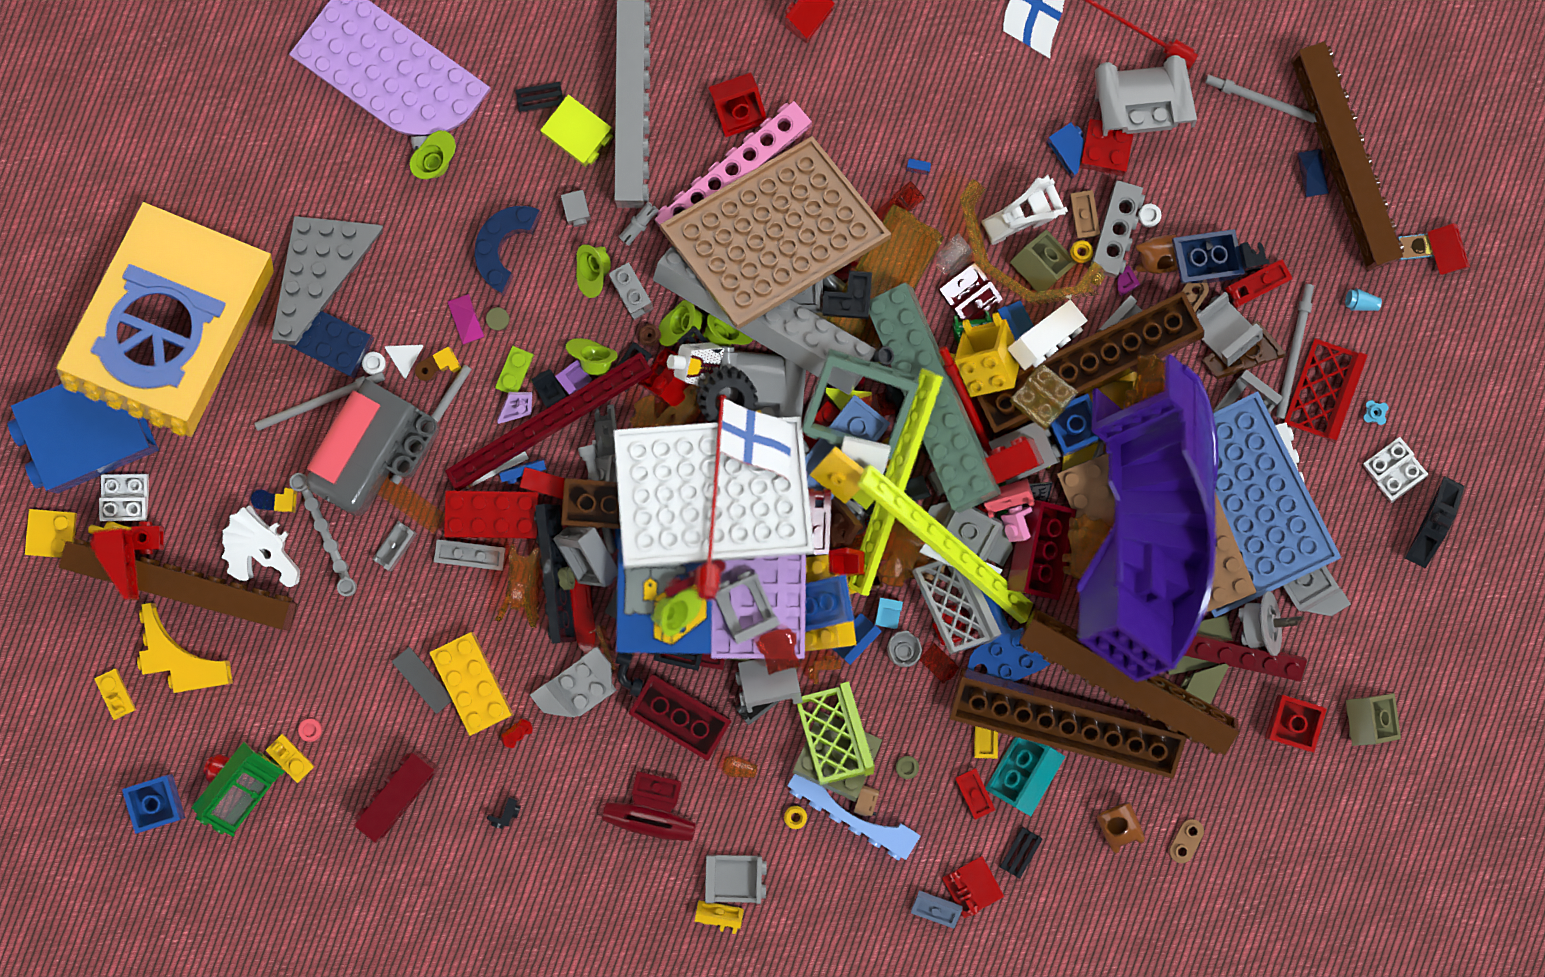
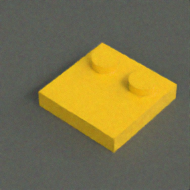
(49, 532)

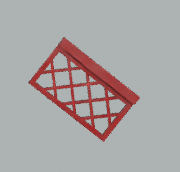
(1345, 395)

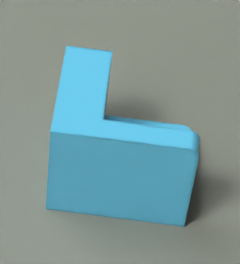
(888, 613)

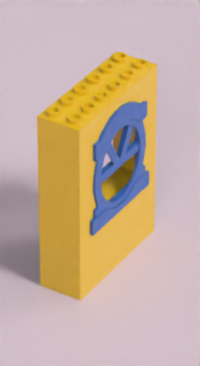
(205, 271)

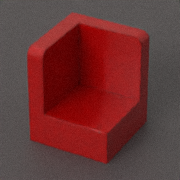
(846, 562)

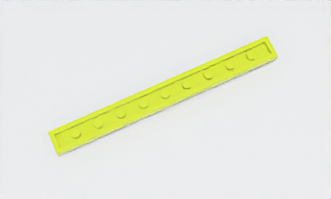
(898, 473)
(944, 543)

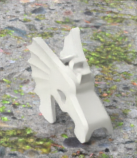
(1012, 218)
(249, 537)

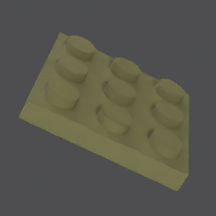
(805, 767)

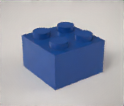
(1074, 427)
(153, 803)

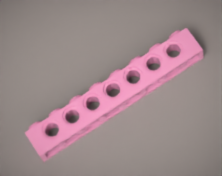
(787, 113)

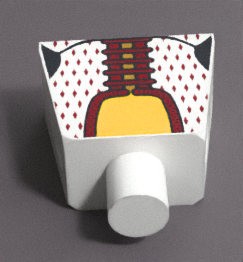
(695, 361)

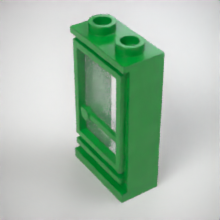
(236, 790)

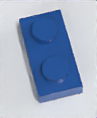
(515, 473)

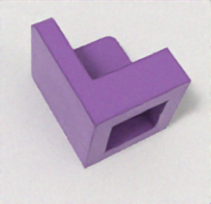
(573, 378)

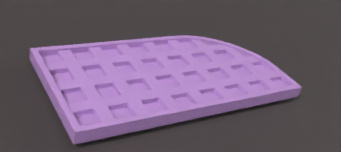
(388, 69)
(784, 585)

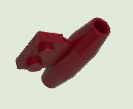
(651, 812)

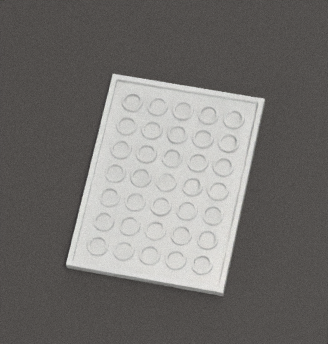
(669, 491)

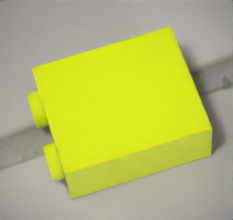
(577, 131)

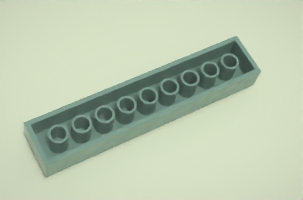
(949, 432)

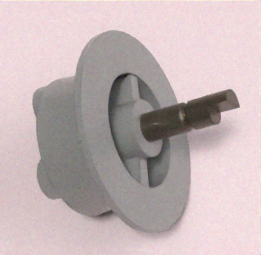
(1264, 625)

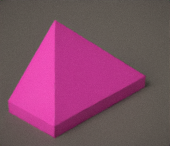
(466, 319)

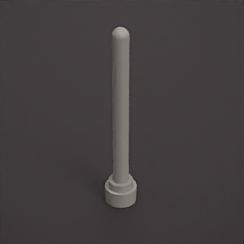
(588, 454)

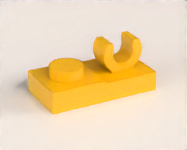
(115, 694)
(290, 758)
(719, 915)

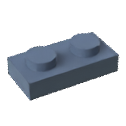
(936, 909)

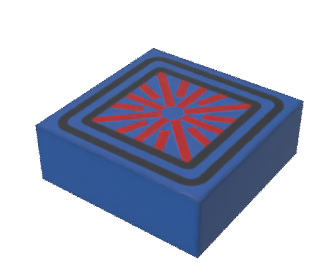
(918, 166)

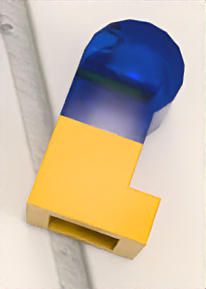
(268, 501)

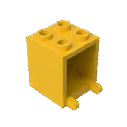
(984, 357)

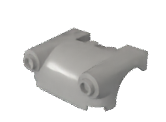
(1145, 97)
(776, 379)

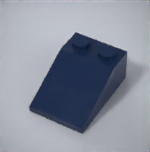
(1208, 257)

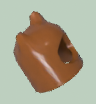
(1157, 255)
(1120, 826)

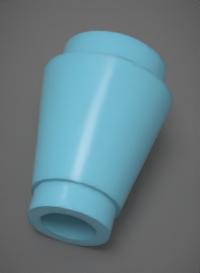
(1362, 301)

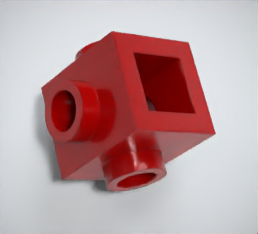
(154, 538)

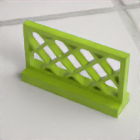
(855, 734)

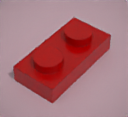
(975, 793)

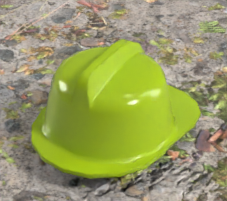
(433, 155)
(591, 268)
(679, 322)
(724, 334)
(592, 356)
(677, 611)

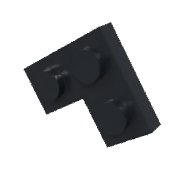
(854, 302)

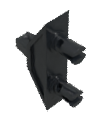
(1436, 522)

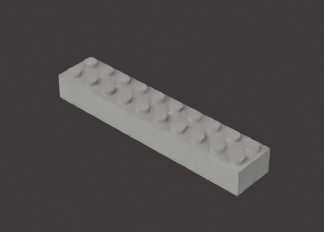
(632, 103)
(785, 329)

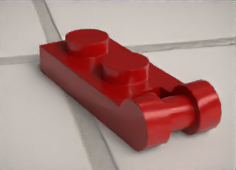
(1259, 283)

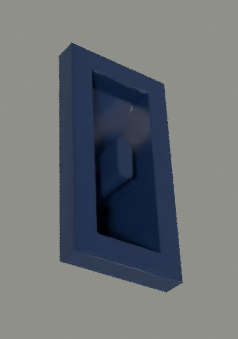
(1313, 173)

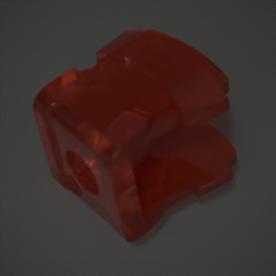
(779, 650)

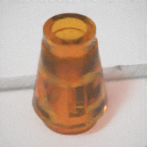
(738, 767)

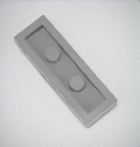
(469, 555)

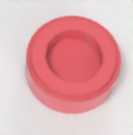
(310, 730)

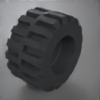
(722, 379)

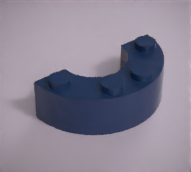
(492, 238)

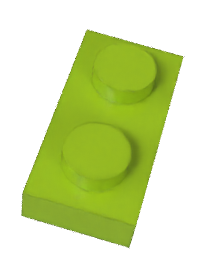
(514, 370)

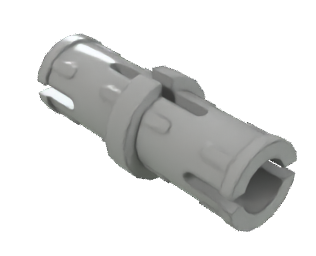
(638, 223)

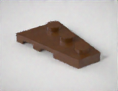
(1262, 352)

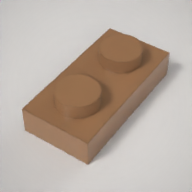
(1084, 214)

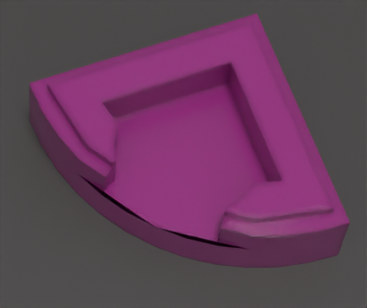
(1127, 281)

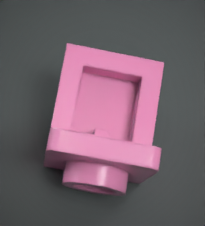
(1015, 523)

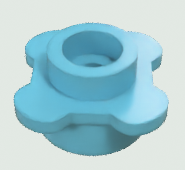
(1369, 413)

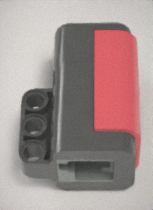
(366, 444)

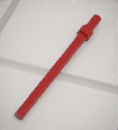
(952, 370)

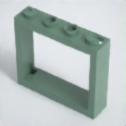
(863, 368)

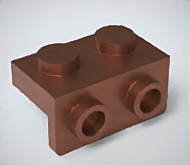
(843, 524)

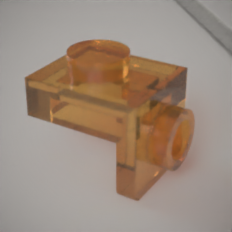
(827, 663)

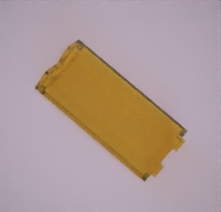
(892, 264)

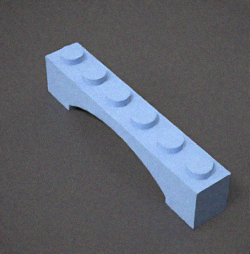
(898, 839)

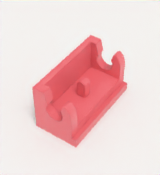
(1010, 496)

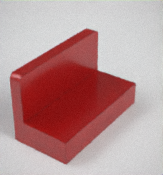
(1448, 249)

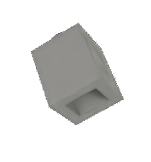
(576, 208)

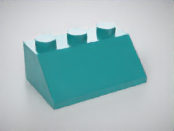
(1025, 774)

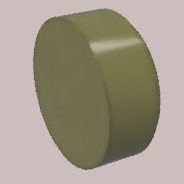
(497, 319)
(567, 578)
(907, 767)

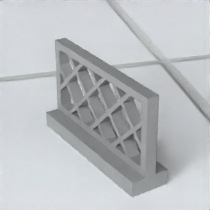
(970, 598)

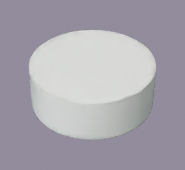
(1149, 215)
(373, 363)

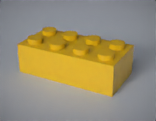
(832, 636)
(471, 683)

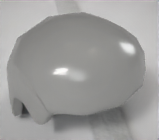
(904, 649)

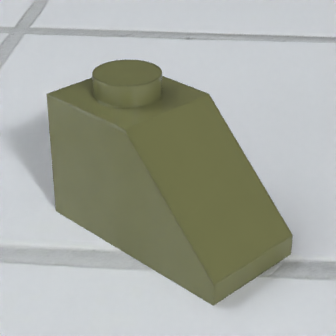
(1205, 682)

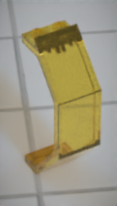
(1084, 288)

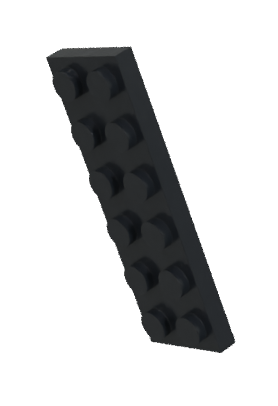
(559, 604)

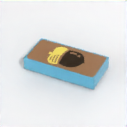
(1416, 247)

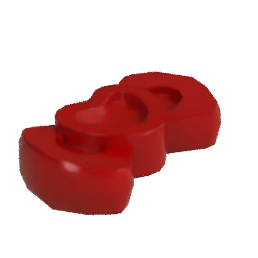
(516, 733)

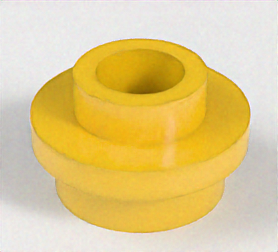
(1083, 245)
(789, 822)

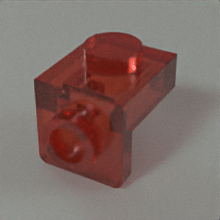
(939, 663)

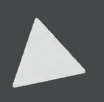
(404, 356)

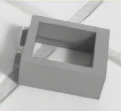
(586, 555)

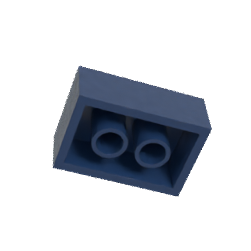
(335, 344)

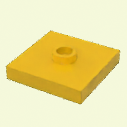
(838, 474)

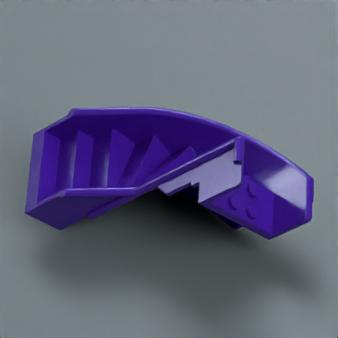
(1159, 558)

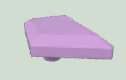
(515, 406)

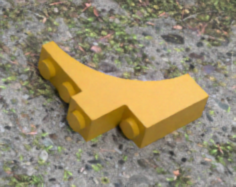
(164, 654)

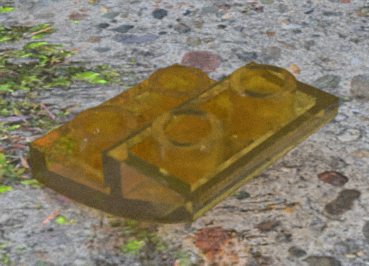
(1043, 397)

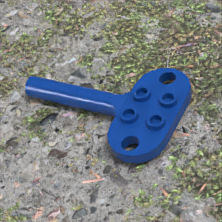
(1005, 655)

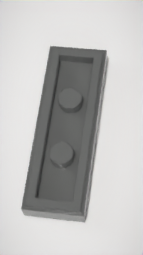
(422, 680)

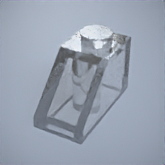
(954, 256)

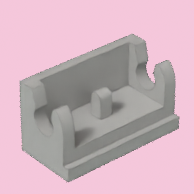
(394, 546)

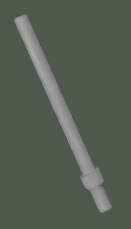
(1230, 87)
(1304, 308)
(316, 402)
(437, 414)

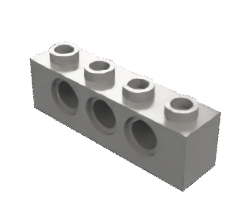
(1121, 193)

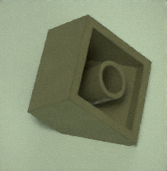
(1043, 262)
(1373, 719)

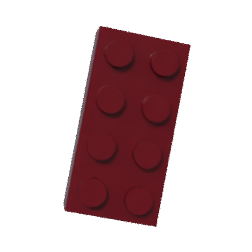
(1038, 560)
(680, 717)
(395, 798)

